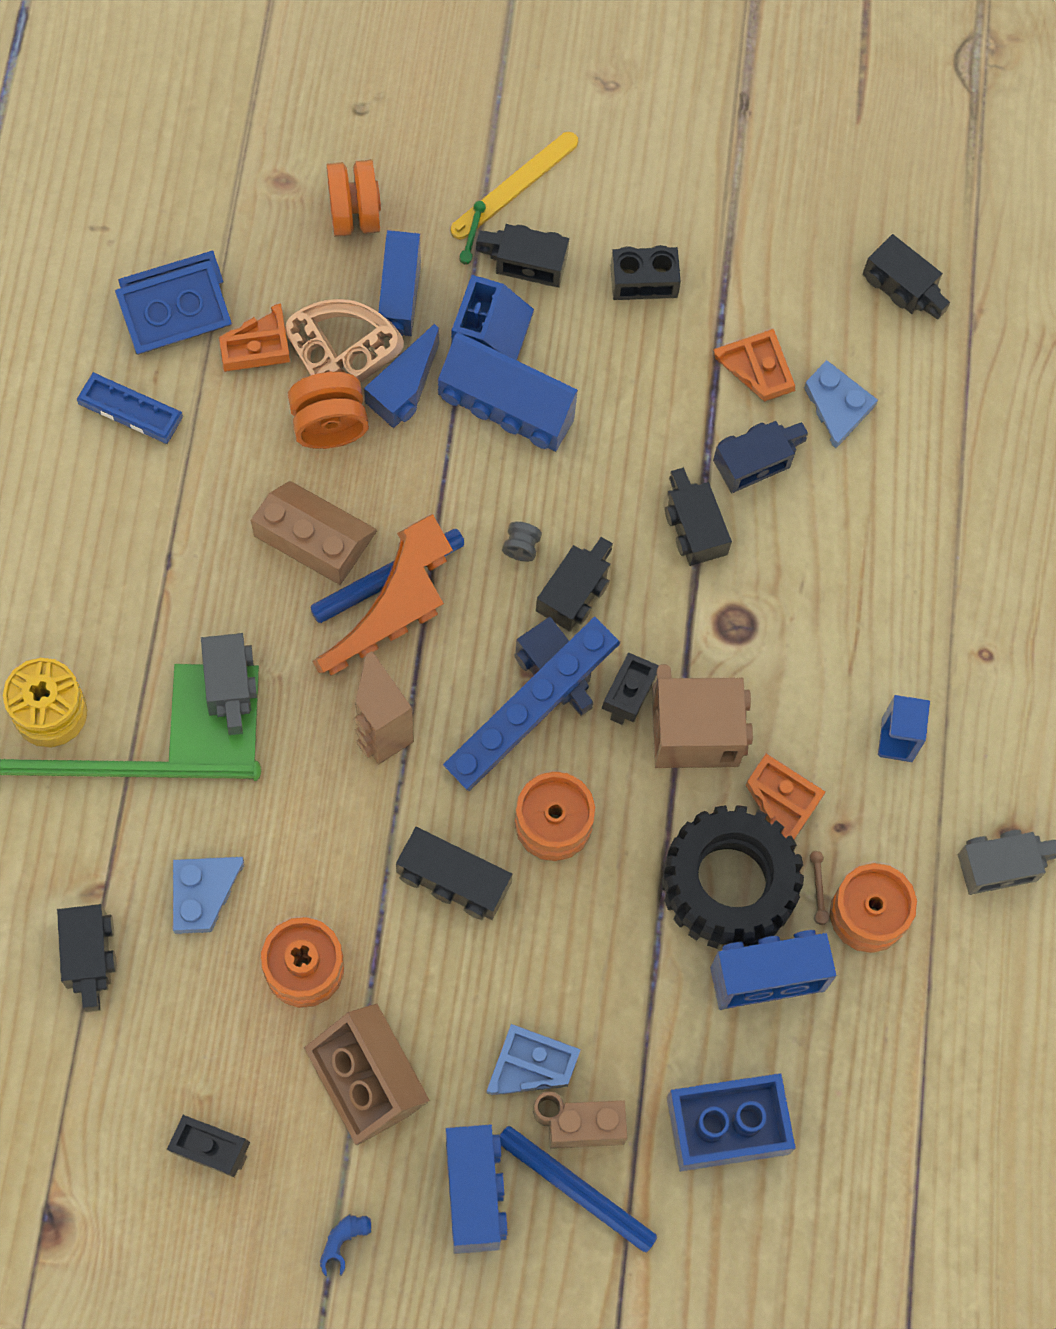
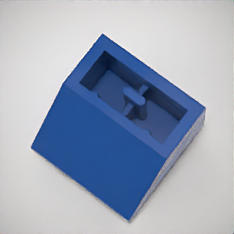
(493, 316)

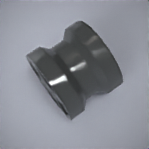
(521, 541)

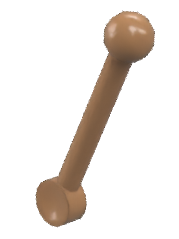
(821, 916)

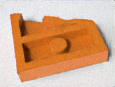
(783, 795)

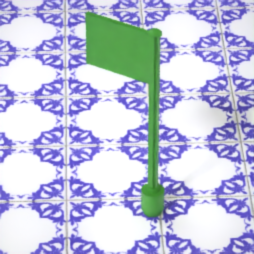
(197, 742)

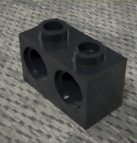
(646, 281)

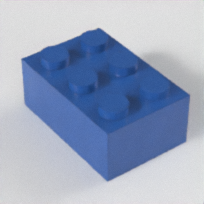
(772, 969)
(730, 1122)
(475, 1189)

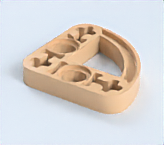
(331, 362)

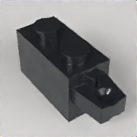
(526, 253)
(906, 278)
(696, 519)
(575, 585)
(85, 952)

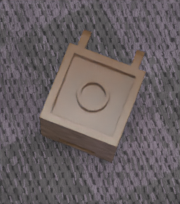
(699, 721)

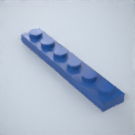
(531, 703)

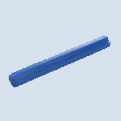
(366, 586)
(577, 1189)

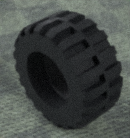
(745, 834)

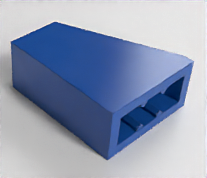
(400, 279)

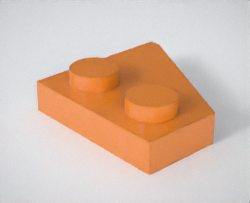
(256, 343)
(758, 364)

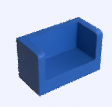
(903, 728)

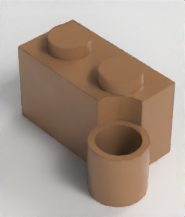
(584, 1122)

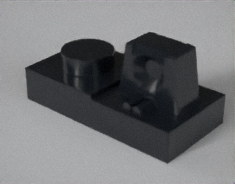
(630, 688)
(209, 1146)

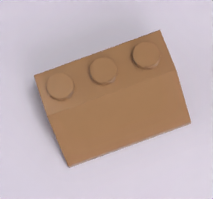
(311, 531)
(382, 713)
(366, 1073)

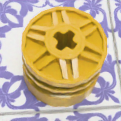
(53, 718)

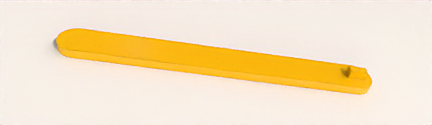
(517, 183)

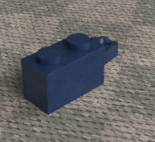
(758, 453)
(538, 647)

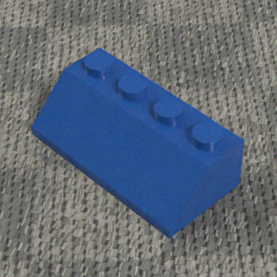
(507, 392)

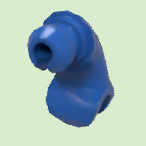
(348, 1227)

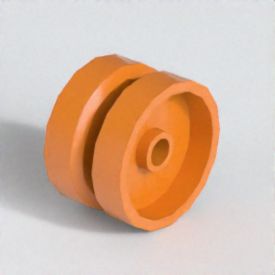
(351, 198)
(328, 410)
(557, 795)
(867, 888)
(297, 941)

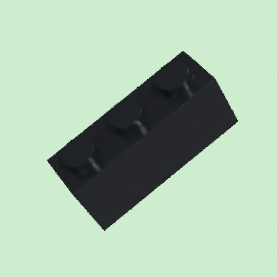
(453, 874)

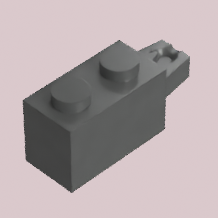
(227, 678)
(1004, 861)

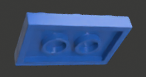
(173, 307)

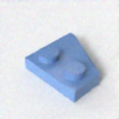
(838, 401)
(201, 891)
(532, 1063)

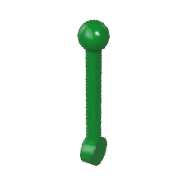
(466, 255)

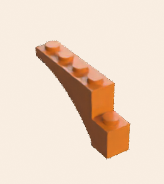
(403, 599)

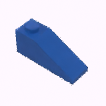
(400, 385)

